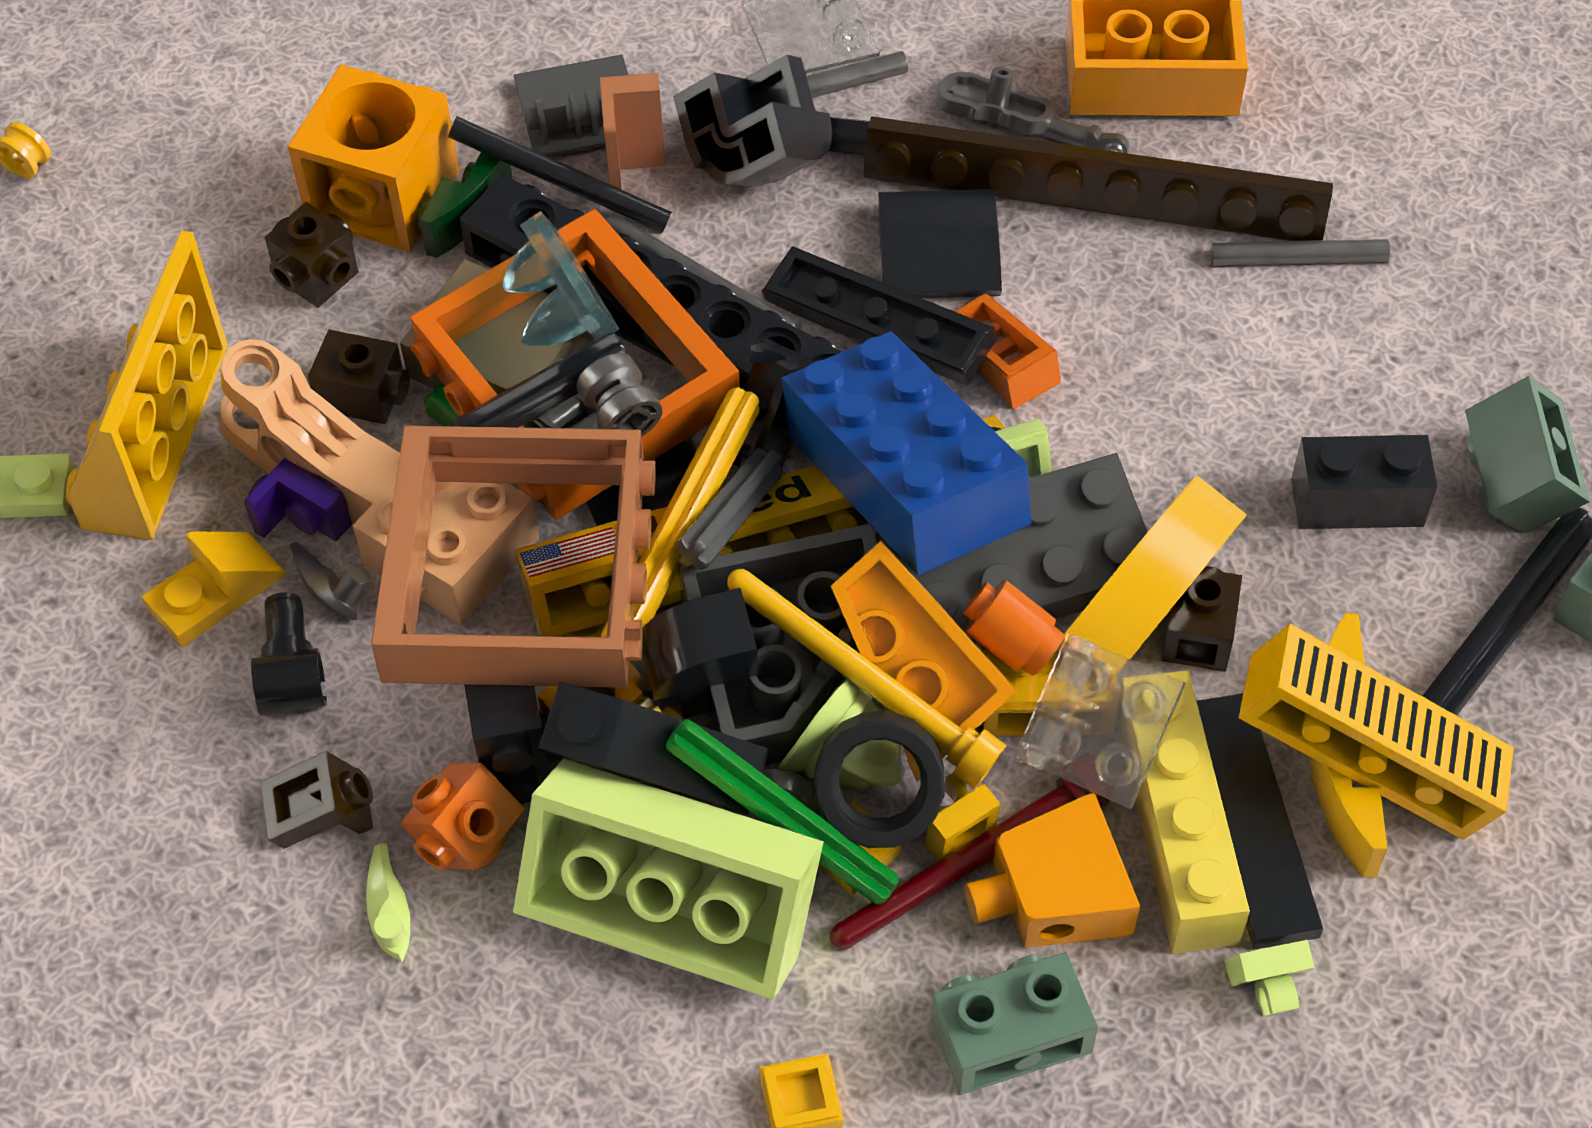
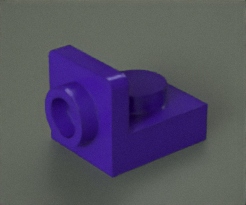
(300, 497)

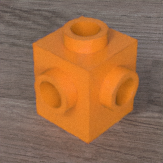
(461, 817)

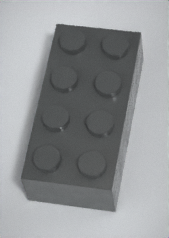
(1076, 541)

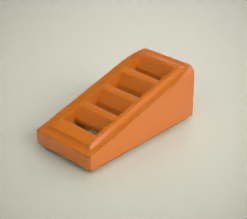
(1024, 375)

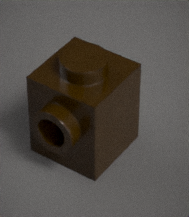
(359, 375)
(1204, 621)

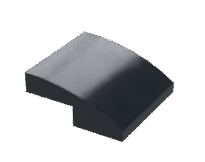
(940, 242)

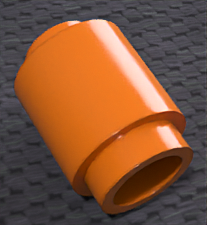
(1012, 627)

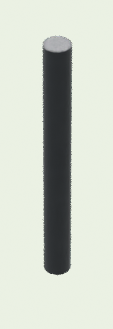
(559, 174)

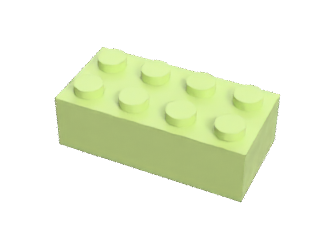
(667, 877)

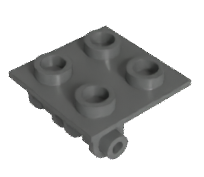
(565, 105)

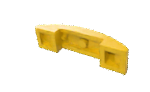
(1158, 570)
(1350, 811)

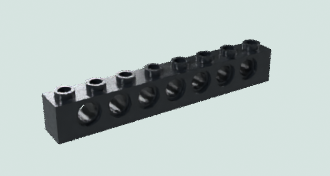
(494, 234)

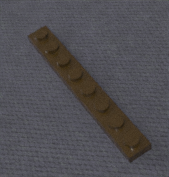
(1098, 180)

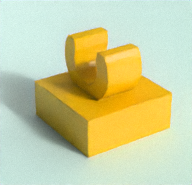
(963, 819)

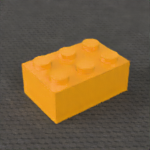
(1155, 57)

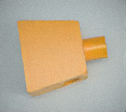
(1058, 879)

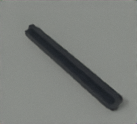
(1511, 612)

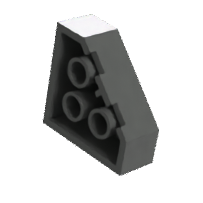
(791, 679)

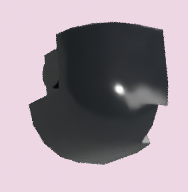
(755, 125)

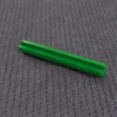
(780, 809)

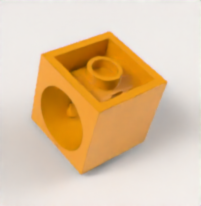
(374, 154)

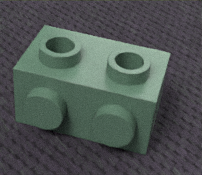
(1525, 456)
(1013, 1021)

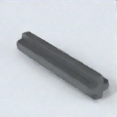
(729, 509)

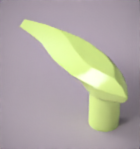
(387, 905)

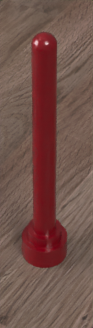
(948, 869)

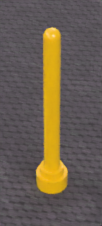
(968, 750)

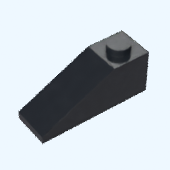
(632, 744)

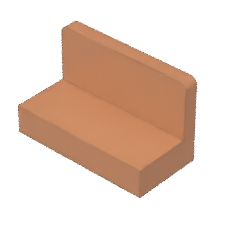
(632, 123)

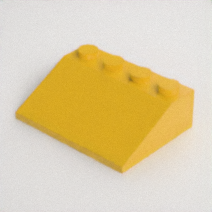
(151, 403)

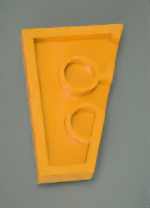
(918, 642)

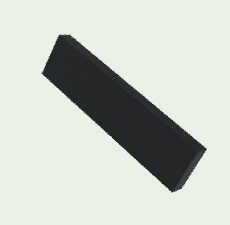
(869, 308)
(1259, 829)

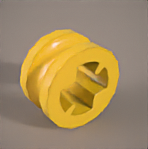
(23, 150)

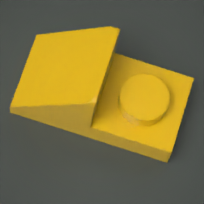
(221, 579)

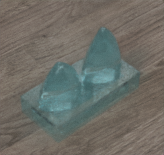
(570, 307)

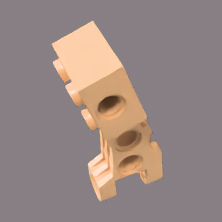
(470, 525)

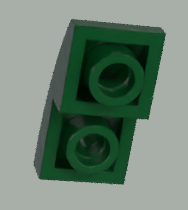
(440, 215)

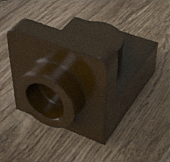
(315, 798)

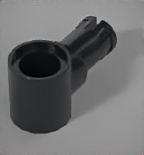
(289, 668)

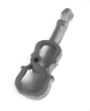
(993, 101)

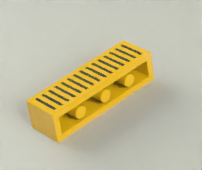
(1377, 732)

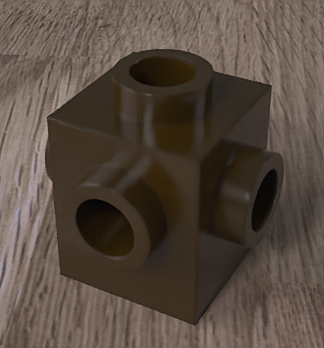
(311, 254)

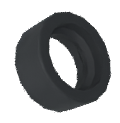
(879, 831)

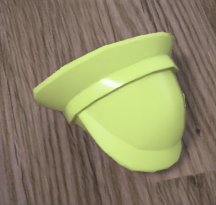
(867, 765)

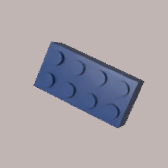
(907, 452)

